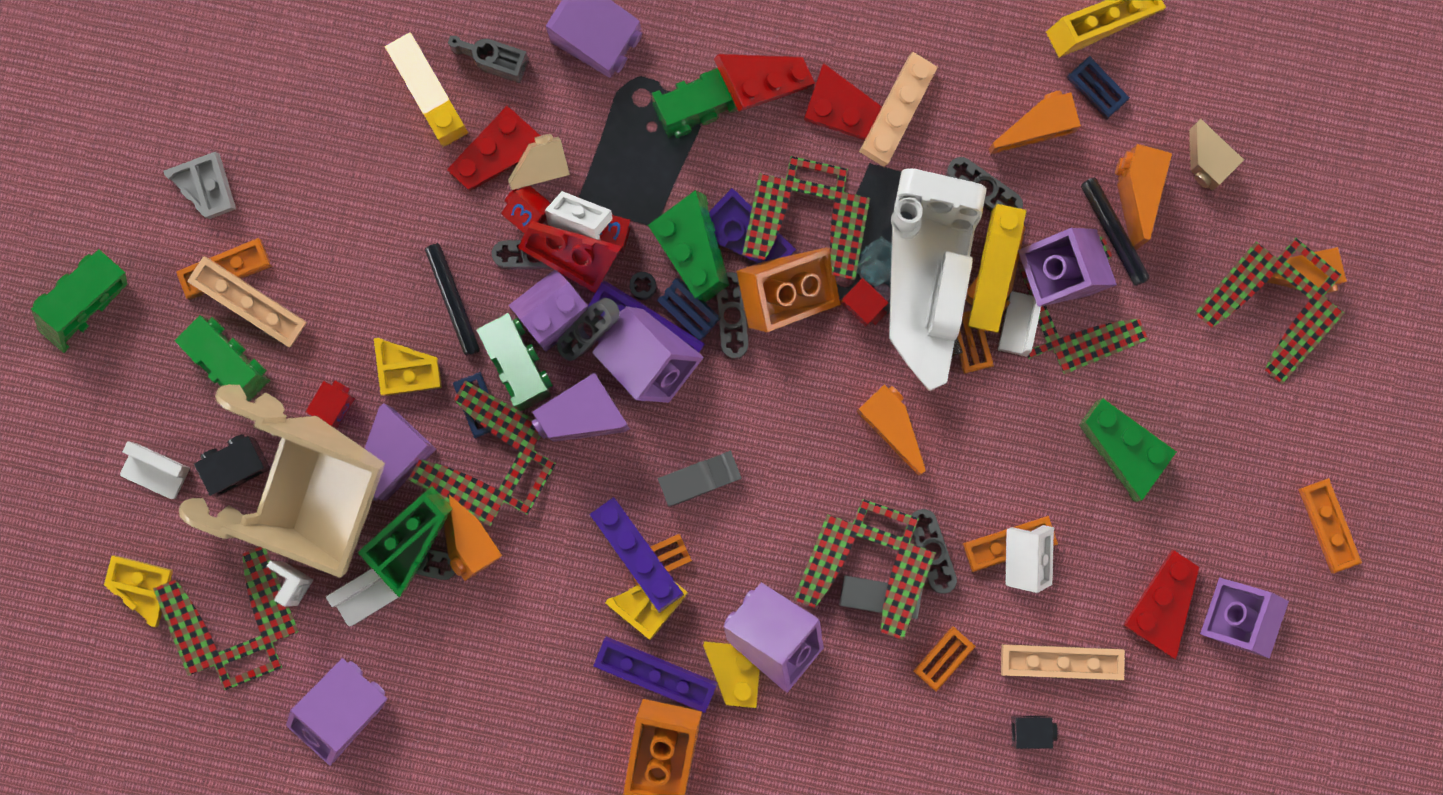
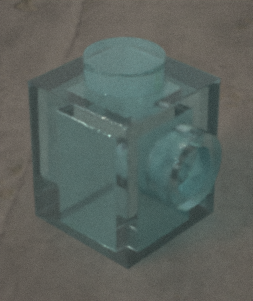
(875, 262)

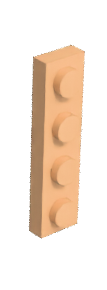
(898, 109)
(247, 301)
(1062, 662)

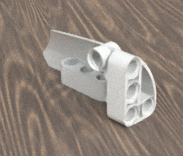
(931, 268)

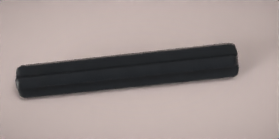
(1115, 231)
(452, 299)

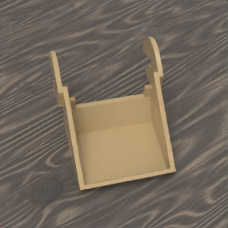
(312, 494)

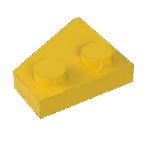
(405, 369)
(135, 585)
(640, 611)
(734, 674)

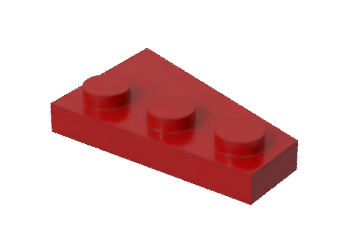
(762, 78)
(841, 105)
(493, 150)
(571, 254)

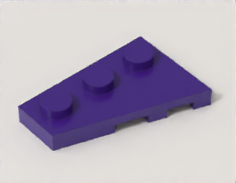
(731, 223)

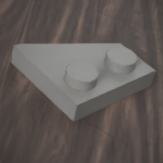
(204, 184)

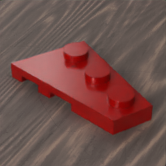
(1164, 605)

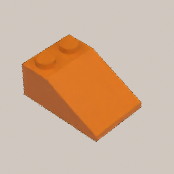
(1140, 189)
(788, 289)
(662, 749)

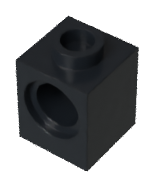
(1033, 732)

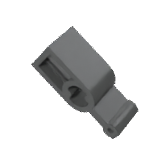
(506, 62)
(699, 478)
(867, 595)

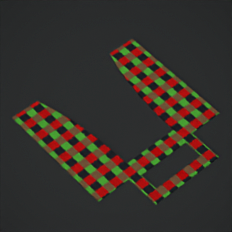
(847, 216)
(1250, 275)
(1089, 344)
(509, 426)
(907, 572)
(195, 641)

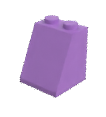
(594, 33)
(1067, 266)
(549, 309)
(646, 356)
(579, 413)
(398, 446)
(775, 635)
(336, 710)

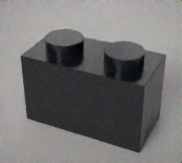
(231, 465)

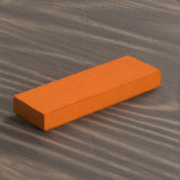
(240, 261)
(1330, 526)
(992, 548)

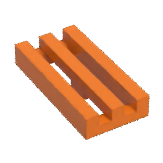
(984, 346)
(681, 549)
(934, 651)

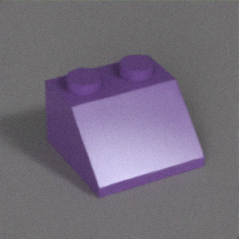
(1244, 617)

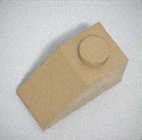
(1210, 156)
(540, 163)

